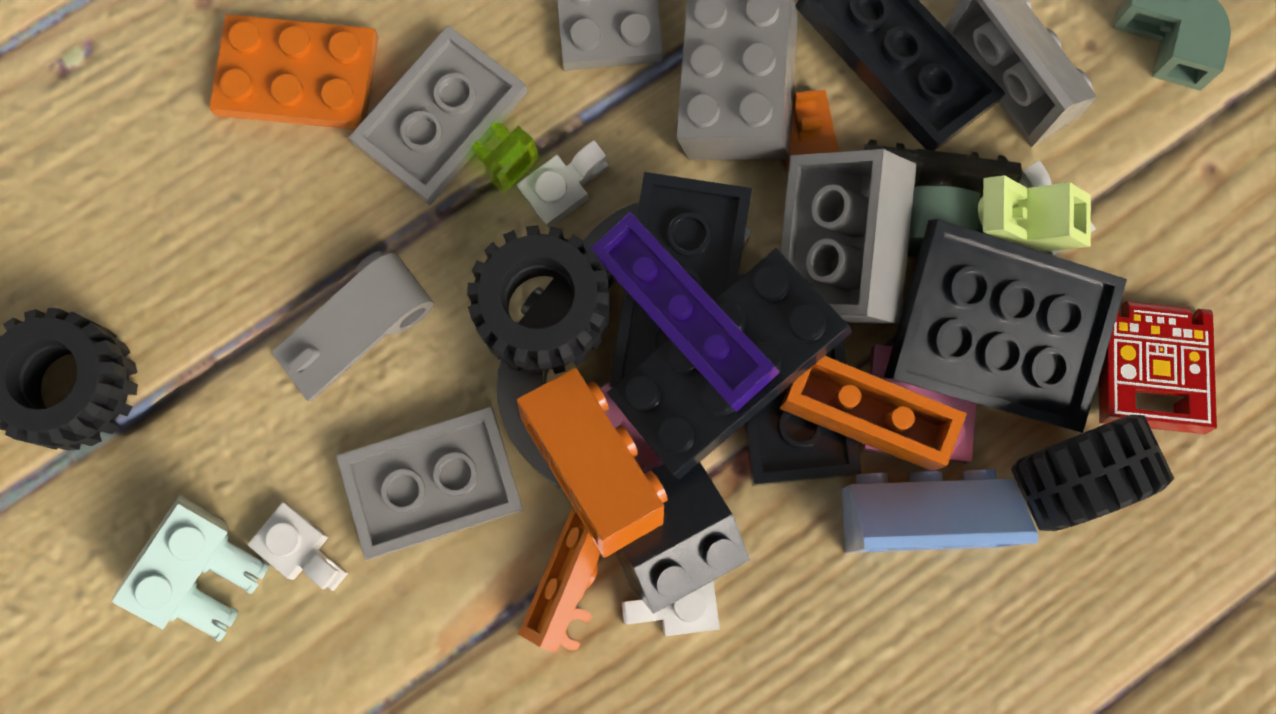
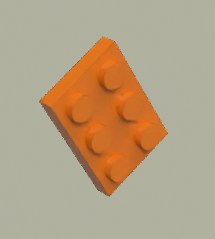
(294, 72)

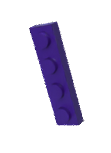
(684, 312)

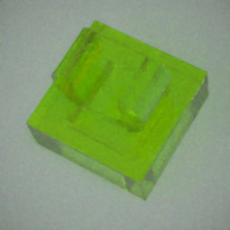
(510, 158)

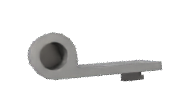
(371, 305)

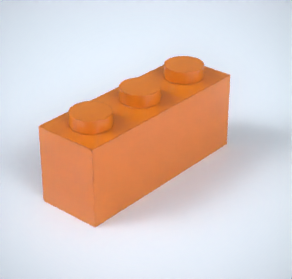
(876, 413)
(593, 461)

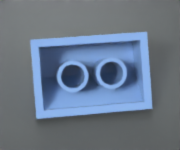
(935, 513)

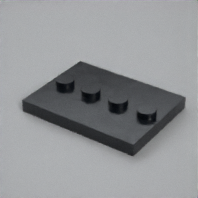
(1005, 326)

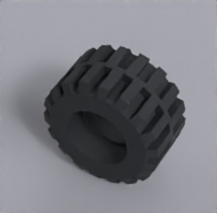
(531, 258)
(97, 394)
(1092, 474)

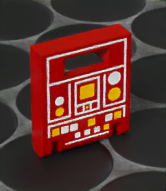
(1164, 354)

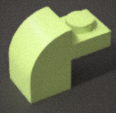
(1036, 217)

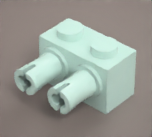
(165, 572)

